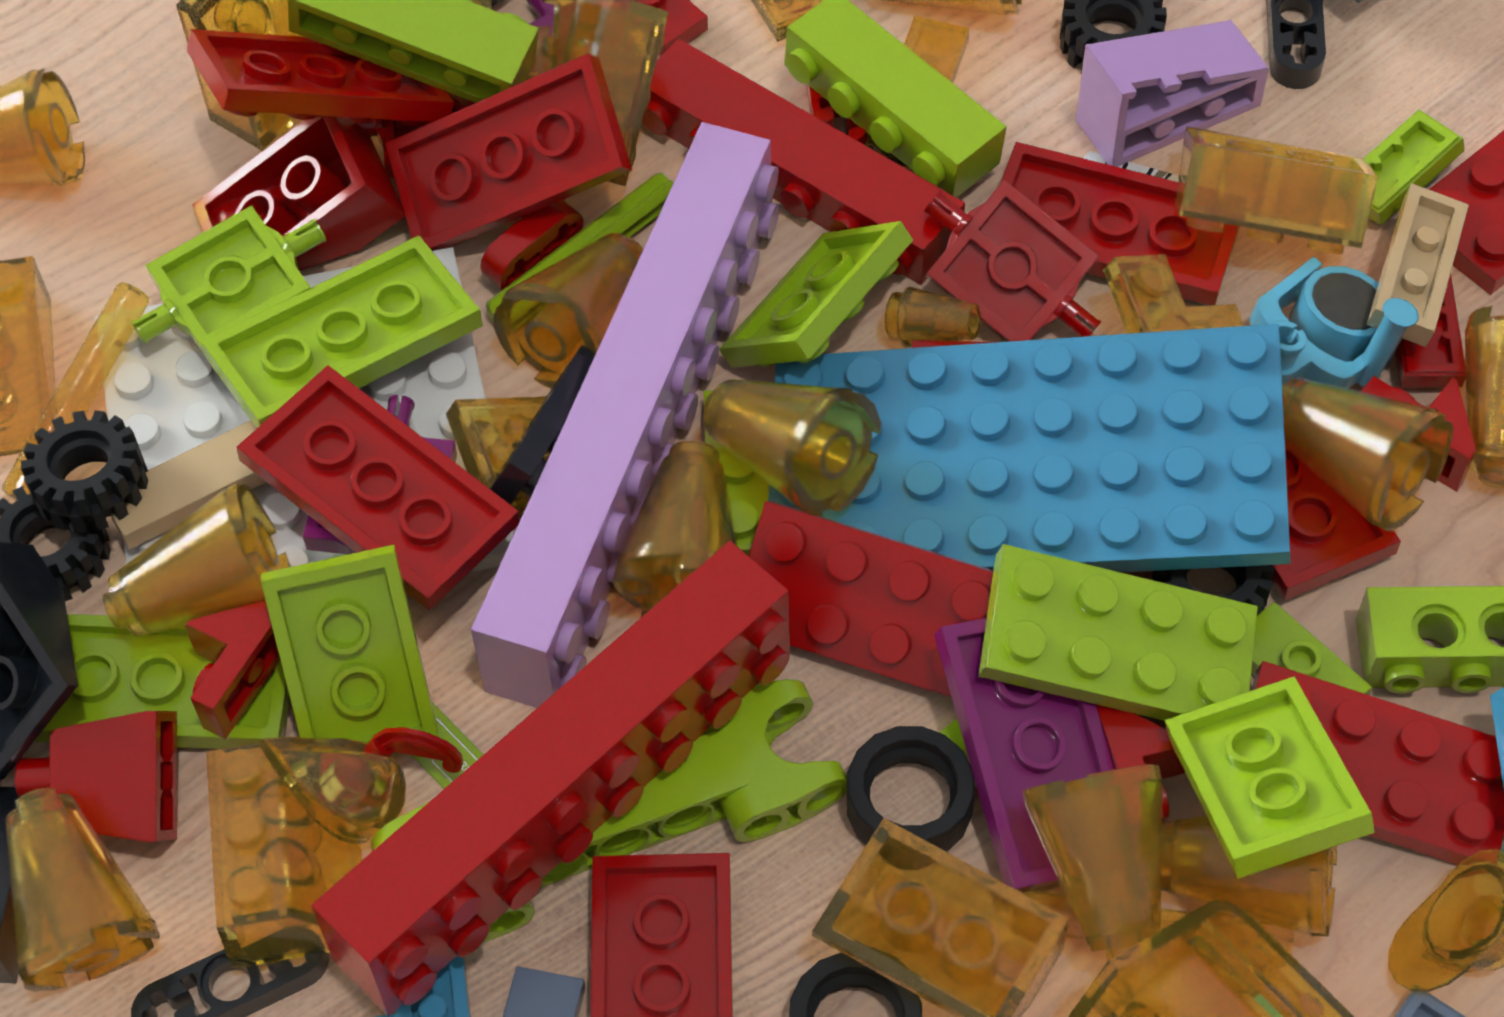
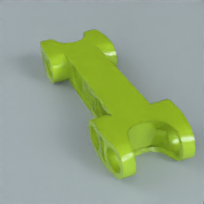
(724, 777)

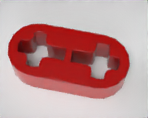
(529, 242)

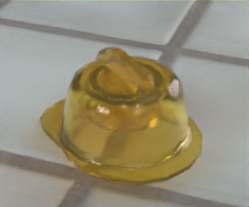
(1454, 927)

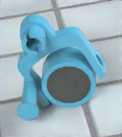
(1328, 325)

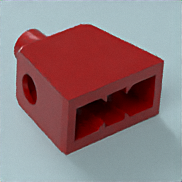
(116, 771)

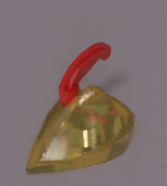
(351, 783)

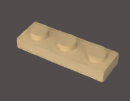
(1420, 259)

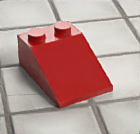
(315, 172)

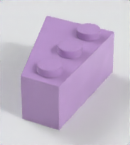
(1153, 85)

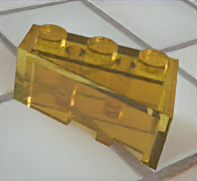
(627, 42)

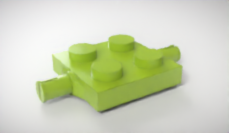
(226, 276)

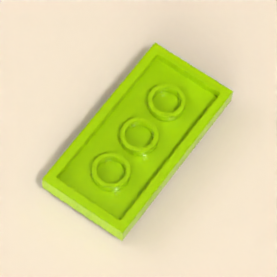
(354, 322)
(1113, 636)
(156, 673)

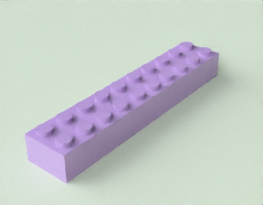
(627, 417)

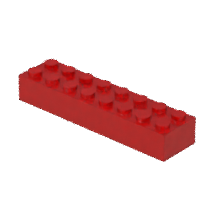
(556, 780)

